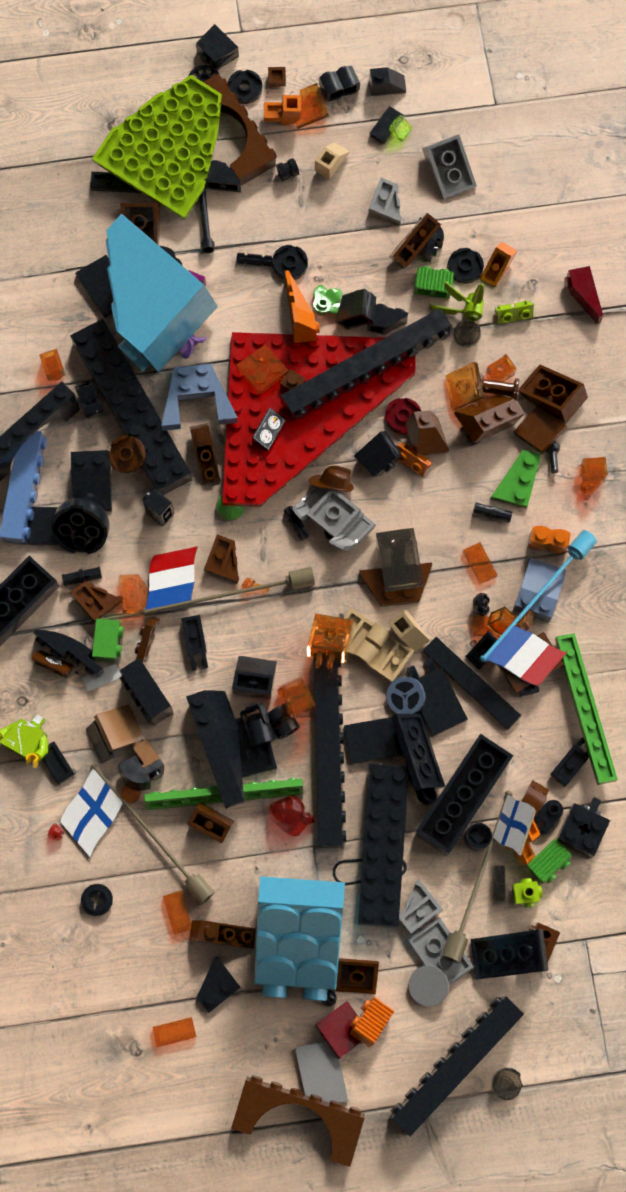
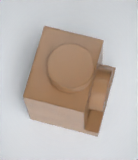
(145, 753)

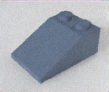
(535, 578)

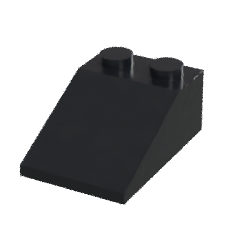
(92, 477)

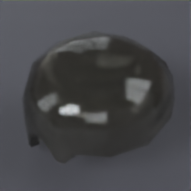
(467, 334)
(506, 1083)

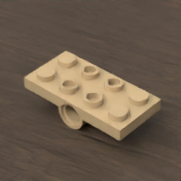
(377, 647)

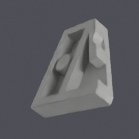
(386, 201)
(419, 908)

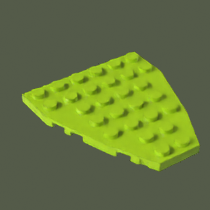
(166, 145)

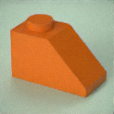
(498, 264)

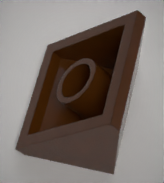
(357, 976)

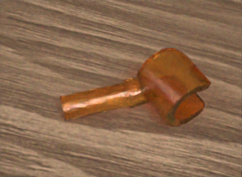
(251, 583)

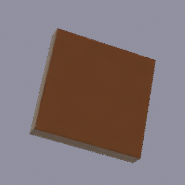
(540, 429)

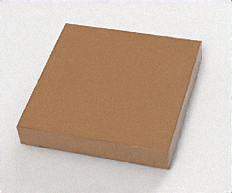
(119, 727)

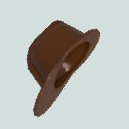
(333, 478)

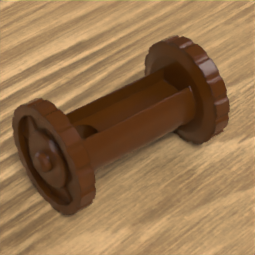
(500, 388)

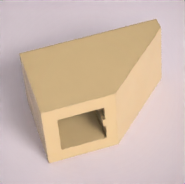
(330, 160)
(409, 631)

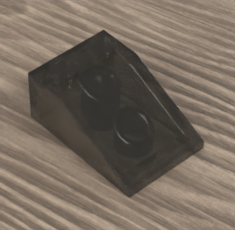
(399, 559)

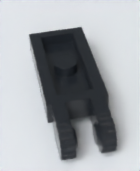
(194, 639)
(570, 764)

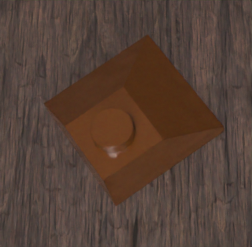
(426, 433)

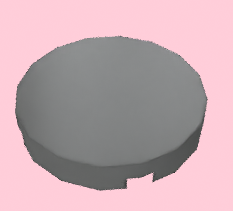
(428, 985)

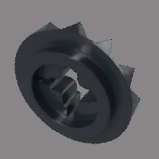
(92, 891)

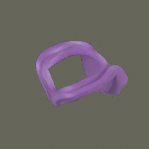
(188, 347)

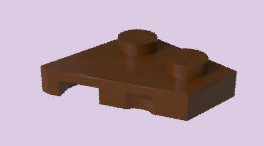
(147, 632)

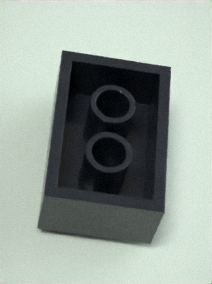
(145, 692)

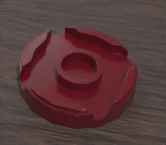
(398, 412)

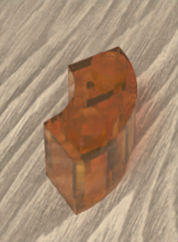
(297, 697)

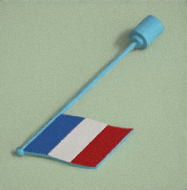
(523, 651)

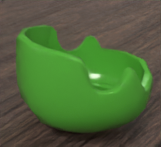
(228, 512)

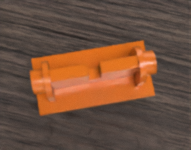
(417, 463)

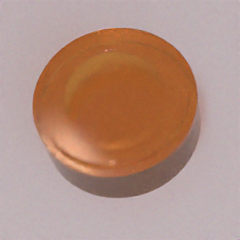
(129, 795)

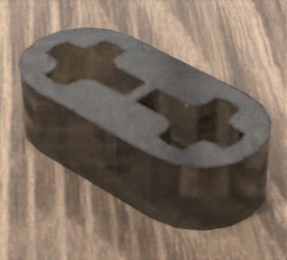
(499, 884)

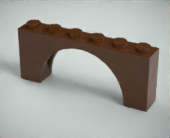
(256, 155)
(342, 1122)

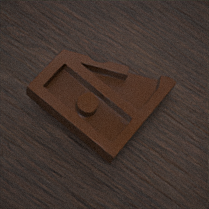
(223, 559)
(94, 601)

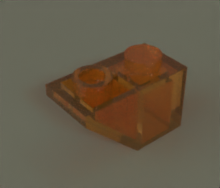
(593, 475)

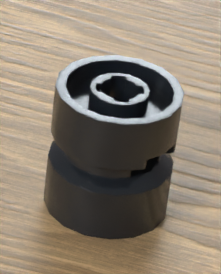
(282, 721)
(478, 837)

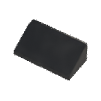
(99, 743)

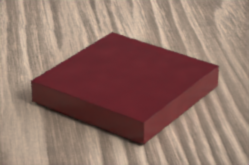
(336, 1029)

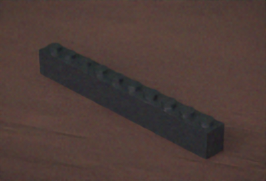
(366, 364)
(329, 756)

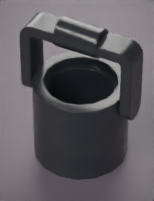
(260, 730)

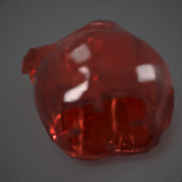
(290, 815)

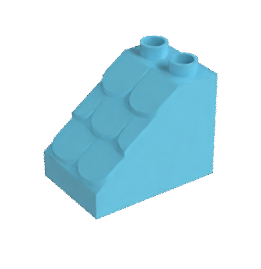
(154, 297)
(298, 936)

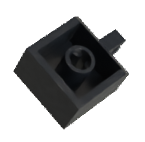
(594, 825)

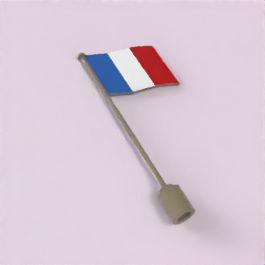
(173, 581)

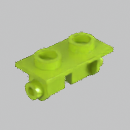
(520, 311)

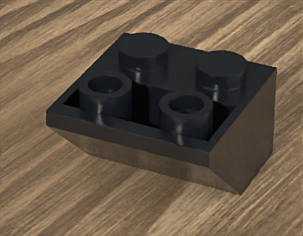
(254, 677)

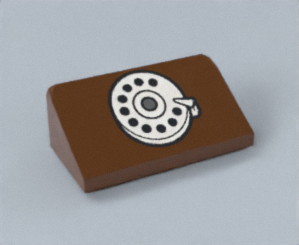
(52, 663)

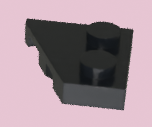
(217, 986)

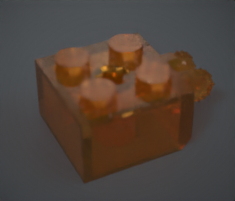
(329, 639)

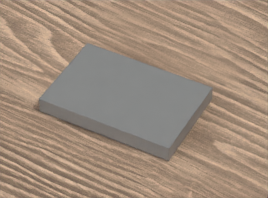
(429, 945)
(321, 1072)

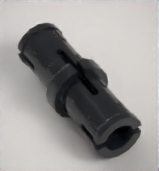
(492, 512)
(81, 576)

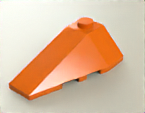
(301, 315)

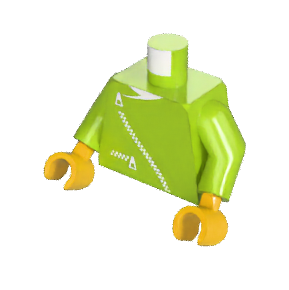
(26, 739)

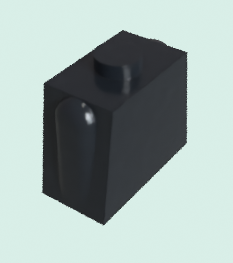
(216, 48)
(356, 309)
(379, 454)

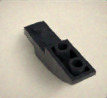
(63, 646)

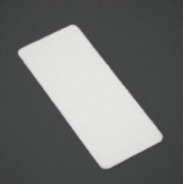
(110, 674)

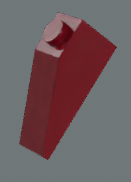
(584, 291)

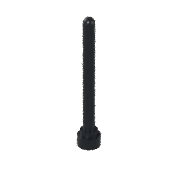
(207, 244)

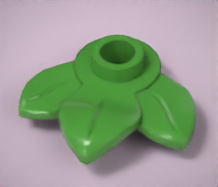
(326, 300)

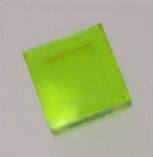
(401, 128)

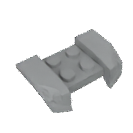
(335, 516)

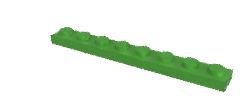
(586, 710)
(211, 795)

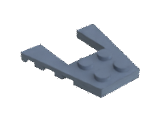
(193, 383)

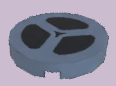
(405, 695)

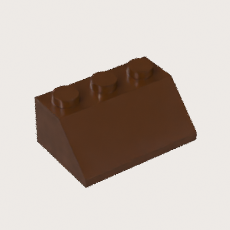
(489, 416)

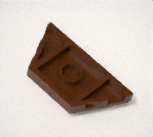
(375, 583)

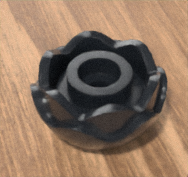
(480, 604)

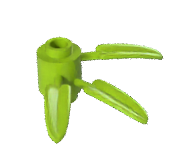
(473, 303)

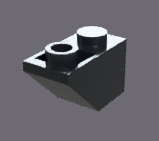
(387, 319)

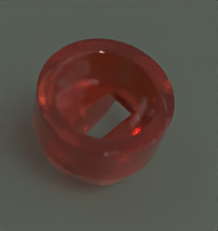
(55, 832)

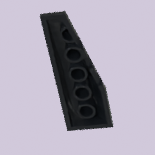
(221, 742)

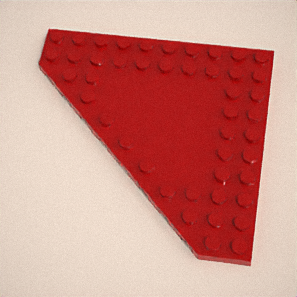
(257, 474)

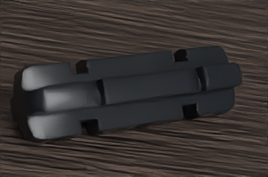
(254, 259)
(296, 523)

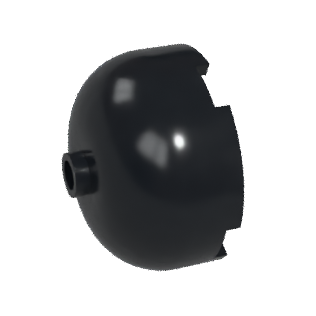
(87, 519)

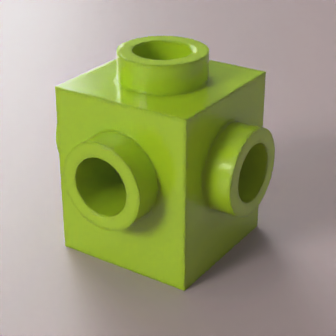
(520, 896)

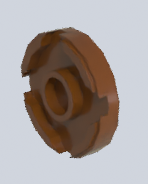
(127, 454)

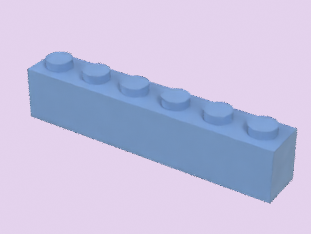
(22, 490)

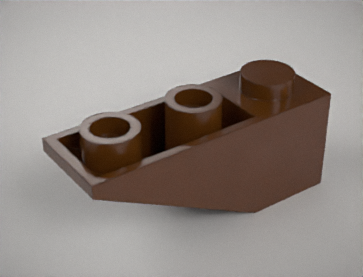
(205, 453)
(222, 934)

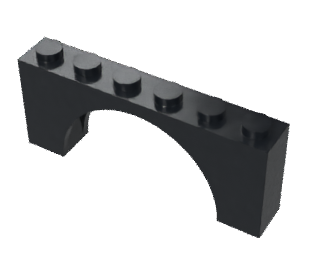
(57, 404)

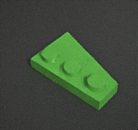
(519, 480)

